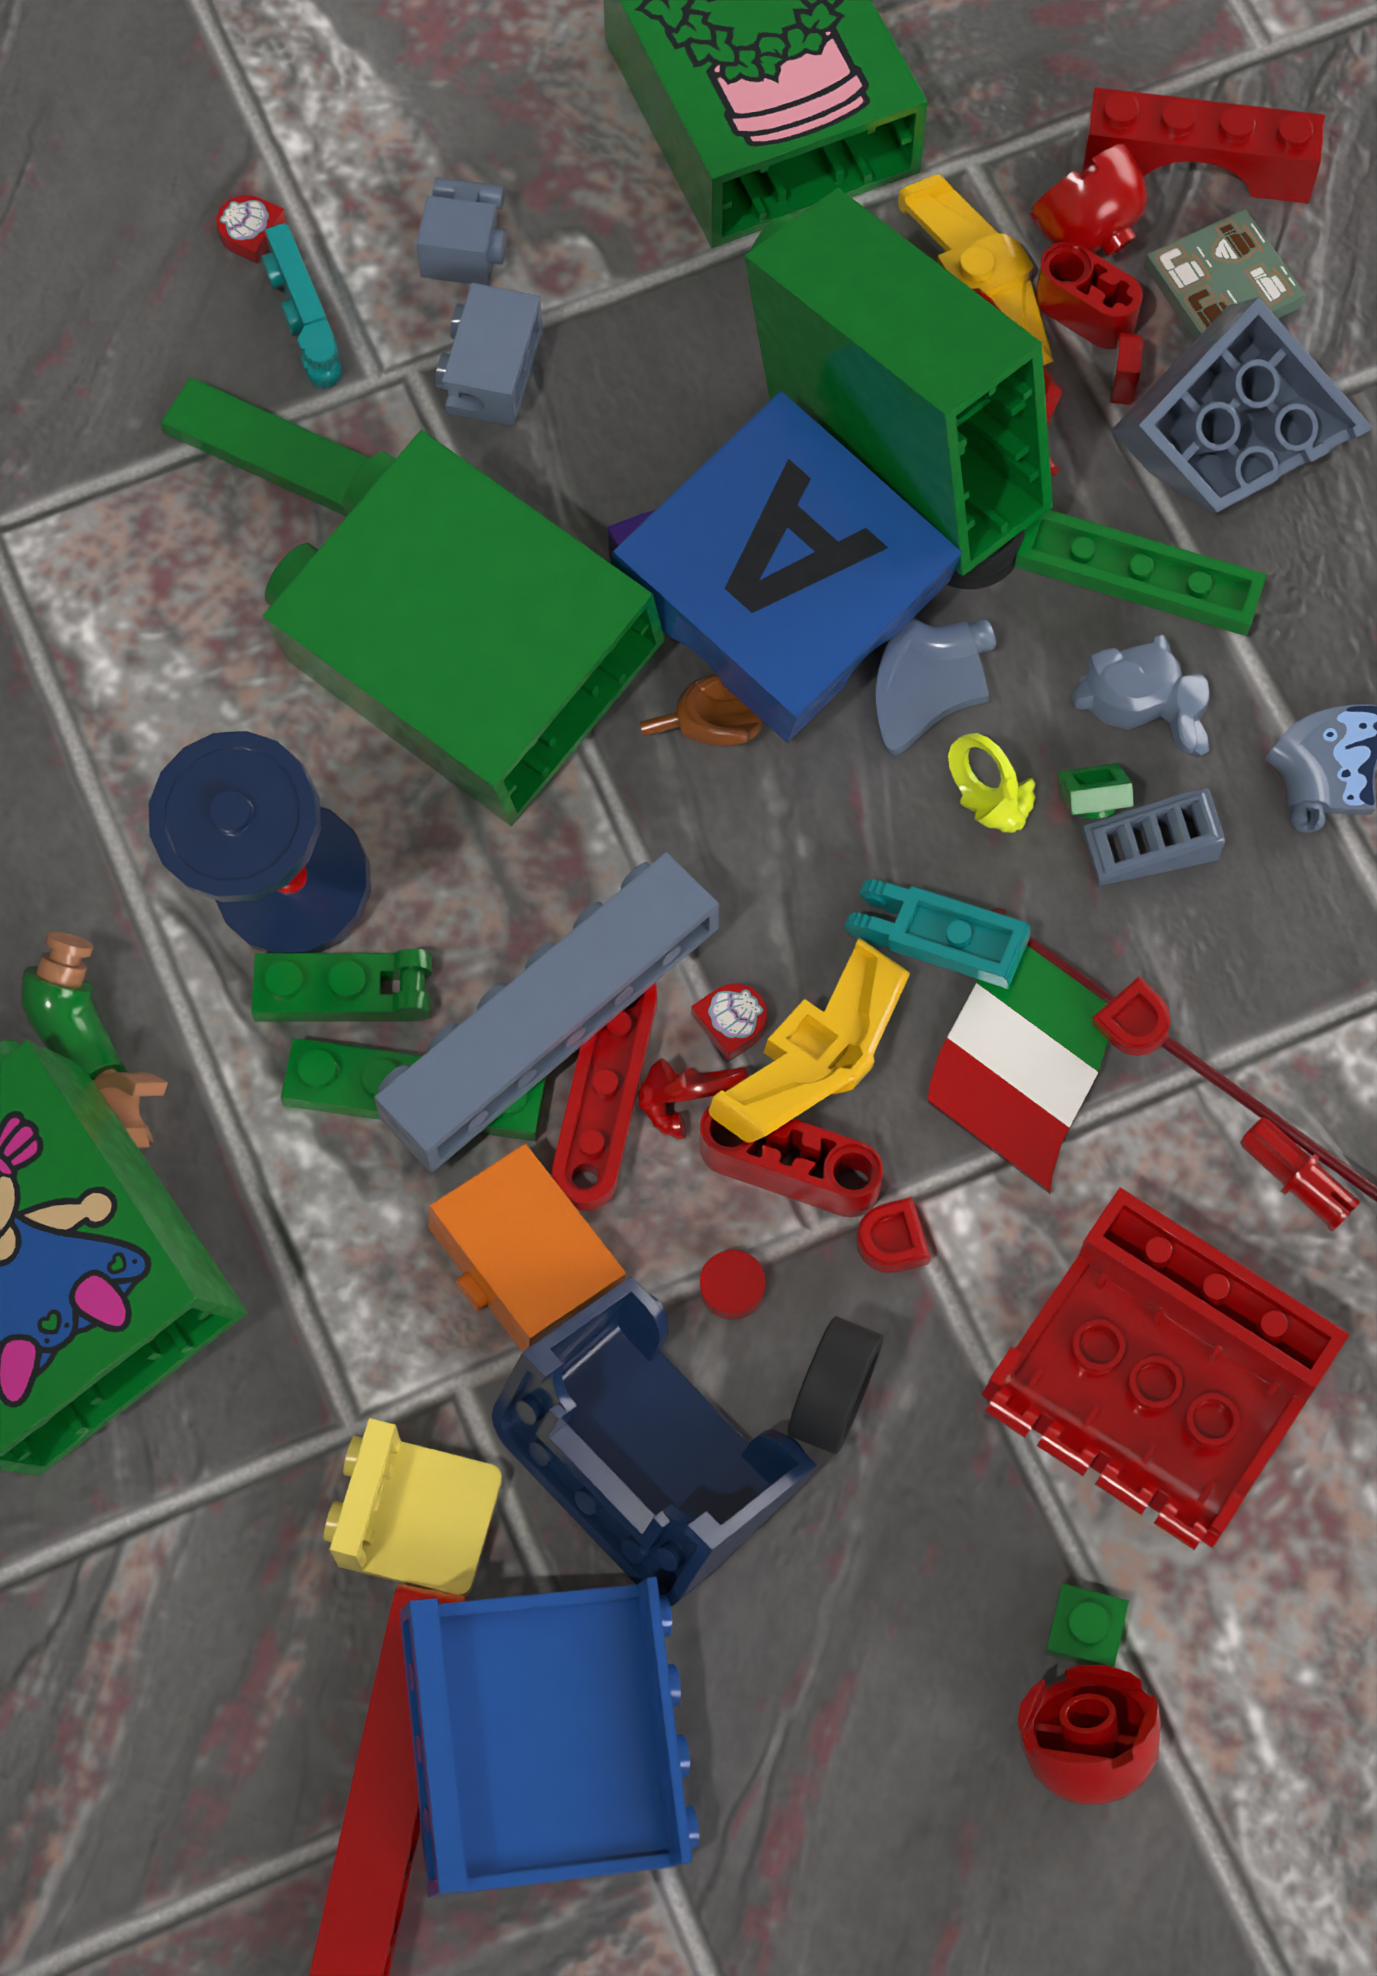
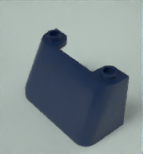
(639, 1446)

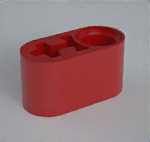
(1097, 299)

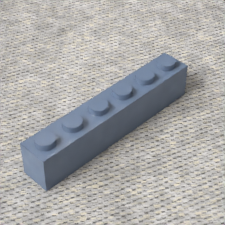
(546, 1011)

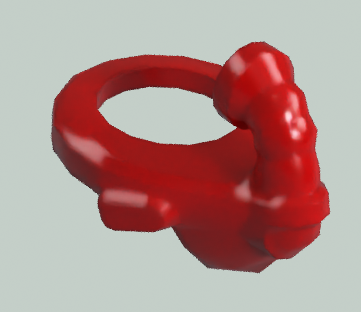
(666, 1086)

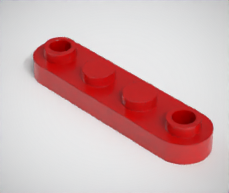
(603, 1104)

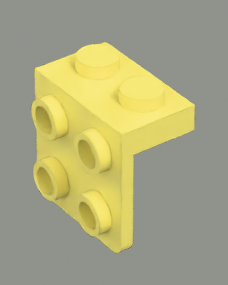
(412, 1512)

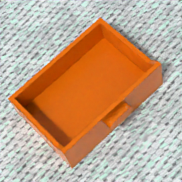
(522, 1247)

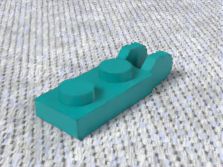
(302, 308)
(942, 932)

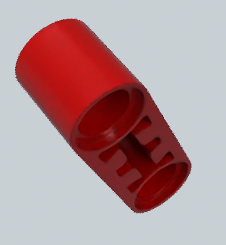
(799, 1180)

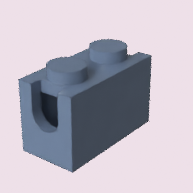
(490, 353)

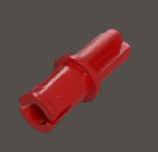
(1299, 1173)

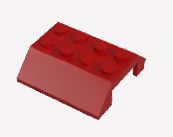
(1163, 1370)

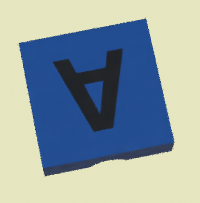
(786, 564)

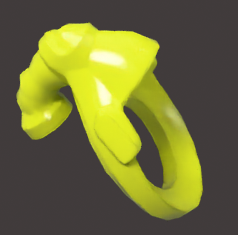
(993, 807)

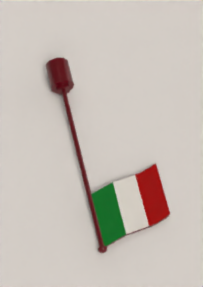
(1030, 1057)

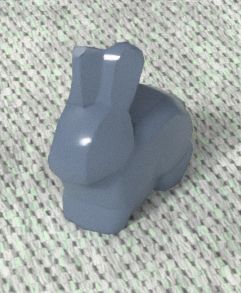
(1143, 686)

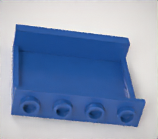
(546, 1738)

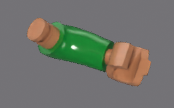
(69, 1025)

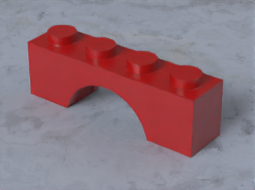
(1265, 147)

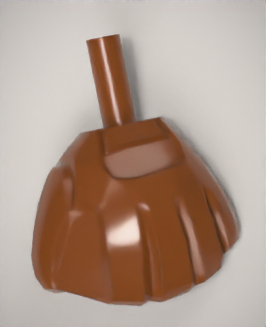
(708, 715)

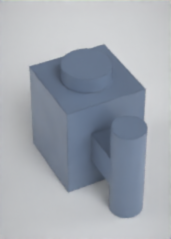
(461, 232)

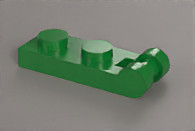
(340, 987)

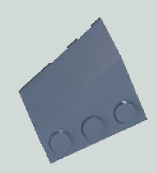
(1238, 411)

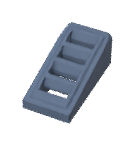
(1168, 812)

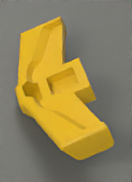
(977, 252)
(817, 1049)

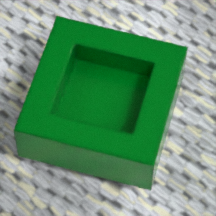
(1095, 790)
(1086, 1626)

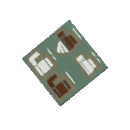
(1220, 268)

